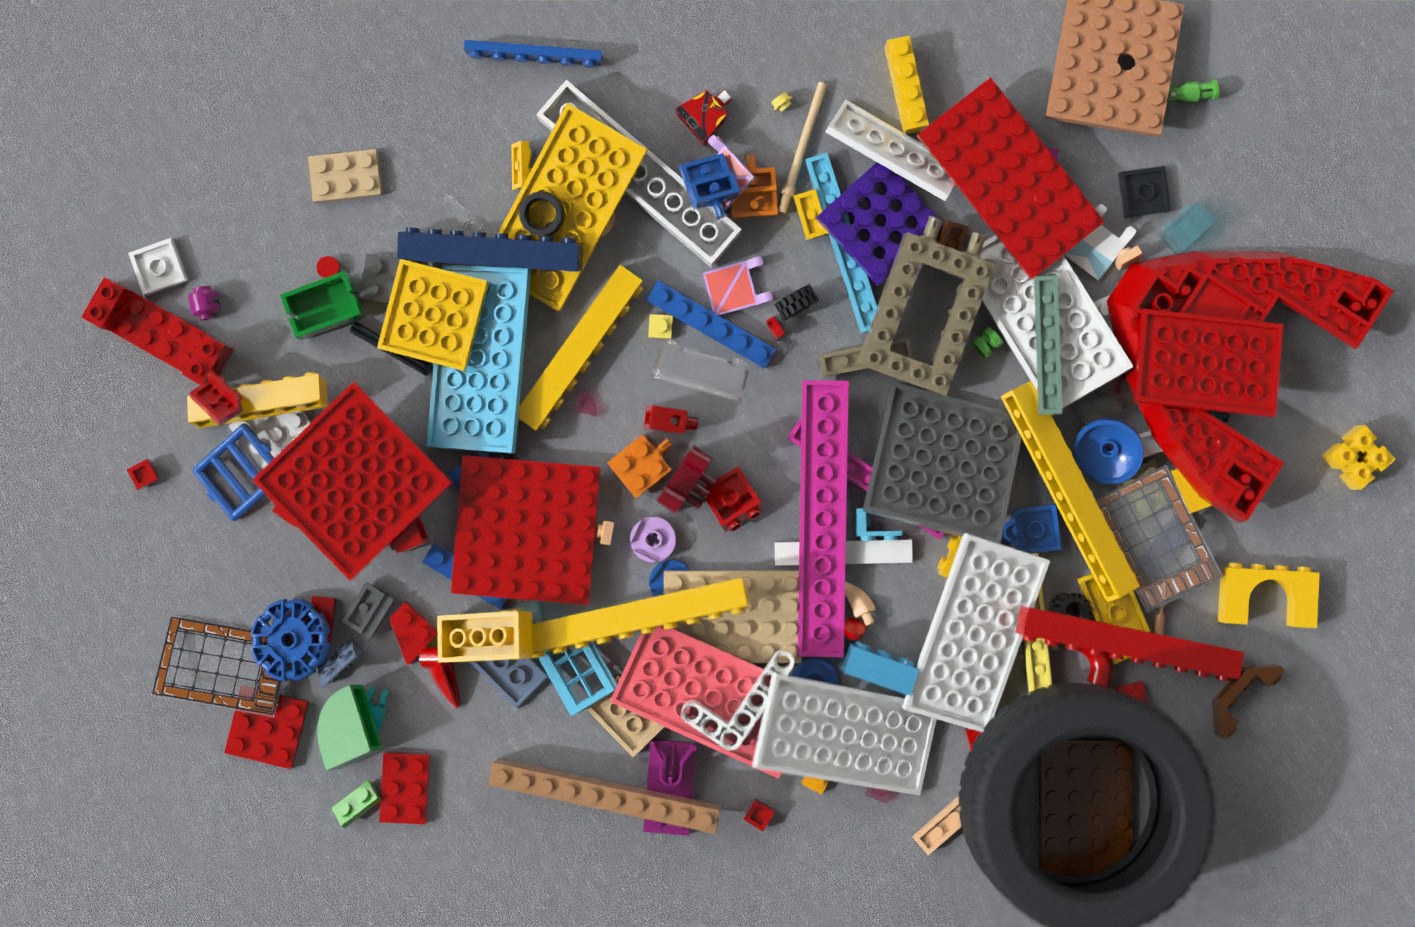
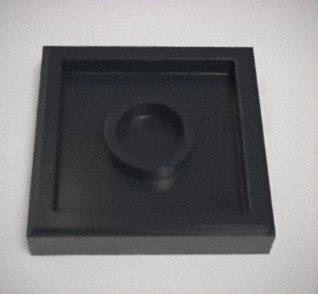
(1144, 192)

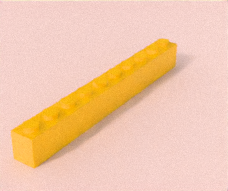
(1071, 493)
(640, 616)

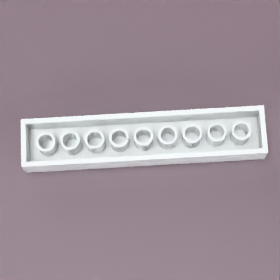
(656, 187)

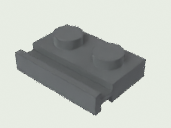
(368, 610)

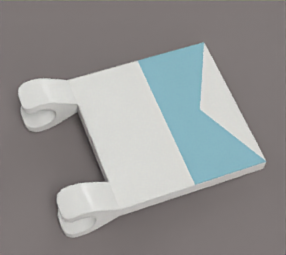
(1099, 248)

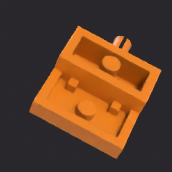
(760, 196)
(640, 465)

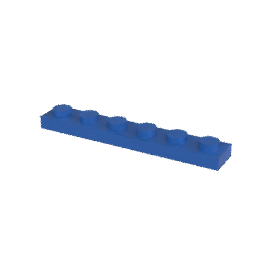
(524, 53)
(711, 324)

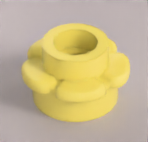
(782, 102)

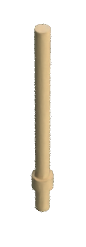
(788, 189)

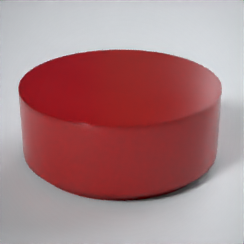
(327, 266)
(854, 629)

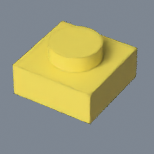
(660, 326)

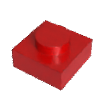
(143, 474)
(758, 815)

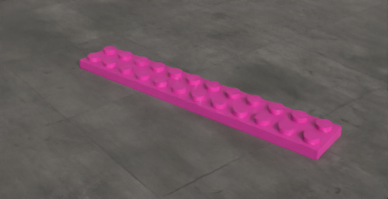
(822, 518)

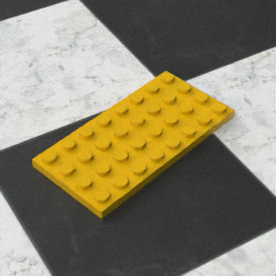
(589, 173)

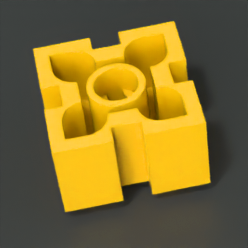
(1344, 457)

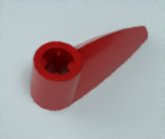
(442, 674)

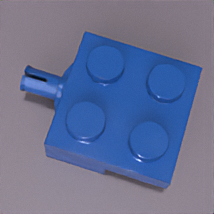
(709, 183)

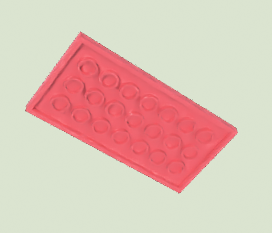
(676, 668)

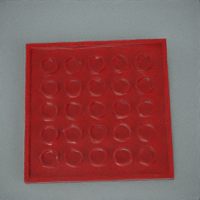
(352, 481)
(525, 530)

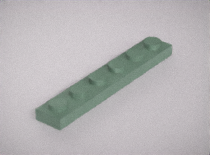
(1048, 345)

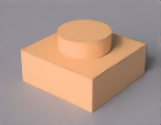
(1127, 257)
(604, 532)

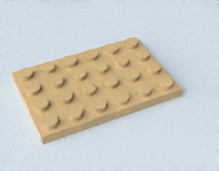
(759, 632)

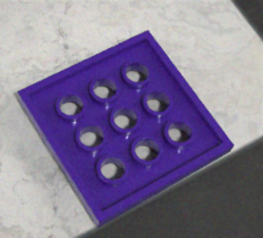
(879, 237)

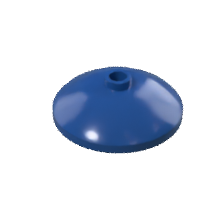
(1104, 463)

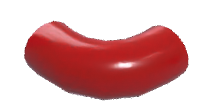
(1100, 667)

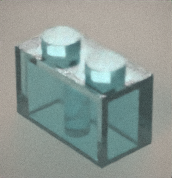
(1185, 229)

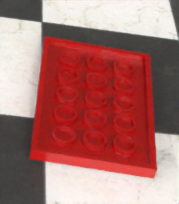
(1208, 363)

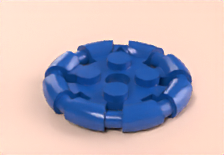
(302, 644)

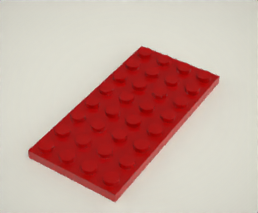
(1010, 178)

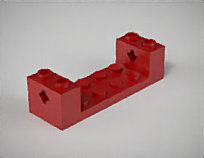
(156, 331)

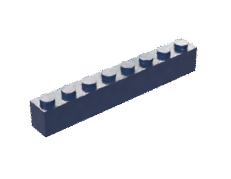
(490, 251)

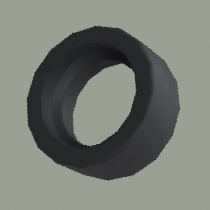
(525, 218)

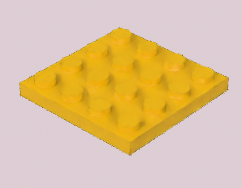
(433, 315)

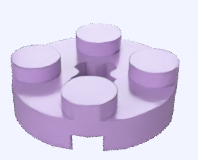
(641, 545)

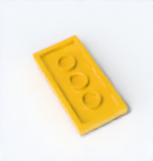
(1119, 612)

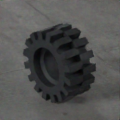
(796, 302)
(1074, 599)

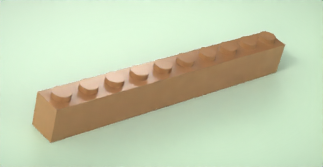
(605, 795)

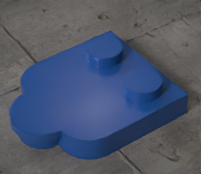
(1033, 529)

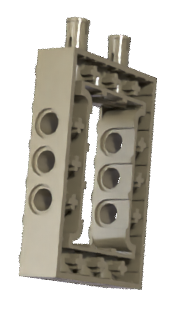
(909, 257)

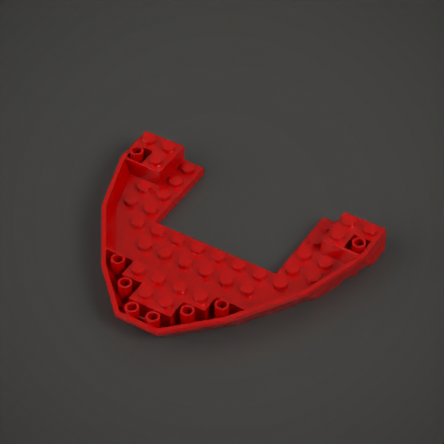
(1244, 286)

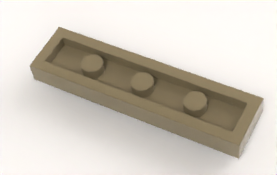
(845, 360)

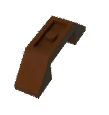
(1223, 721)

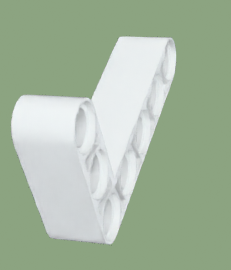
(746, 706)

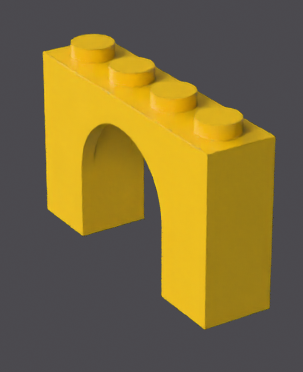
(1299, 585)

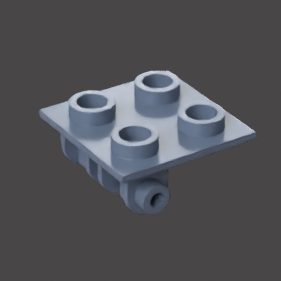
(335, 665)

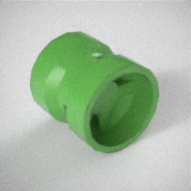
(987, 342)

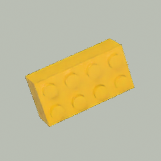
(485, 637)

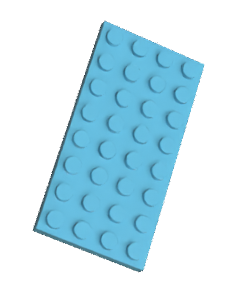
(481, 405)

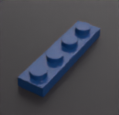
(442, 562)

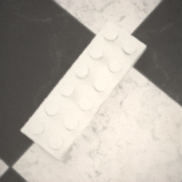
(890, 148)

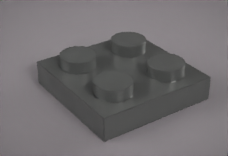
(378, 278)

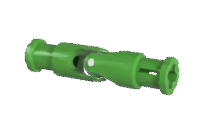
(1192, 92)

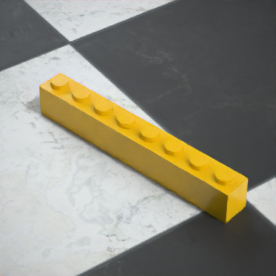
(579, 347)

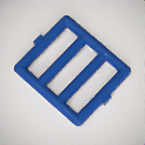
(214, 457)

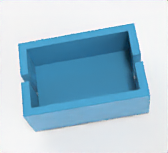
(880, 667)

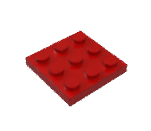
(269, 738)

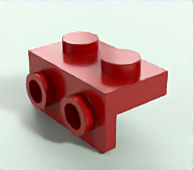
(217, 399)

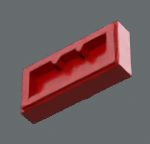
(327, 607)

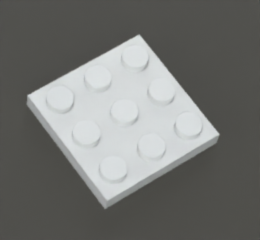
(275, 431)

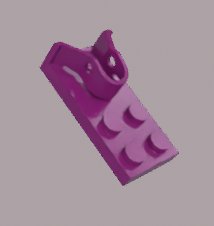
(670, 773)

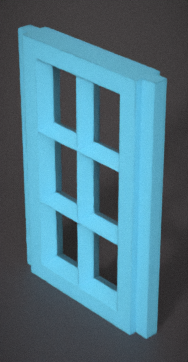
(563, 687)

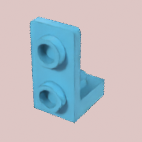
(862, 521)

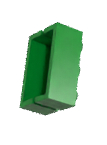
(322, 305)

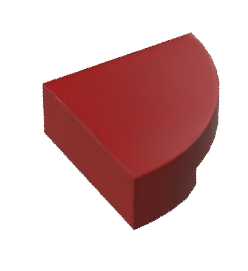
(775, 328)

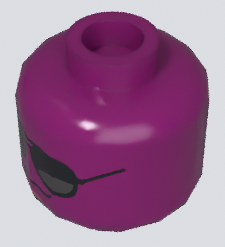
(204, 302)

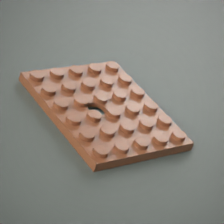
(1089, 82)

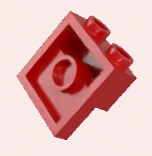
(733, 500)

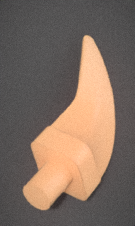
(860, 603)

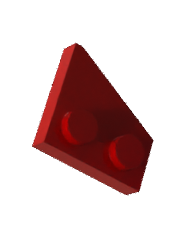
(411, 631)

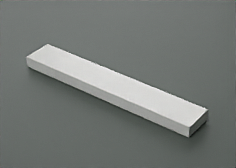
(856, 552)

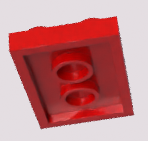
(404, 788)

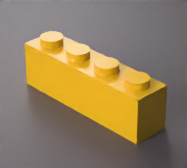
(906, 85)

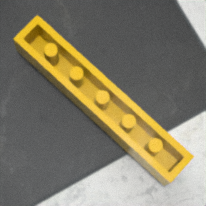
(270, 399)

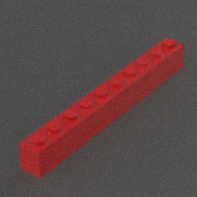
(1129, 642)

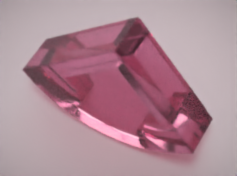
(585, 403)

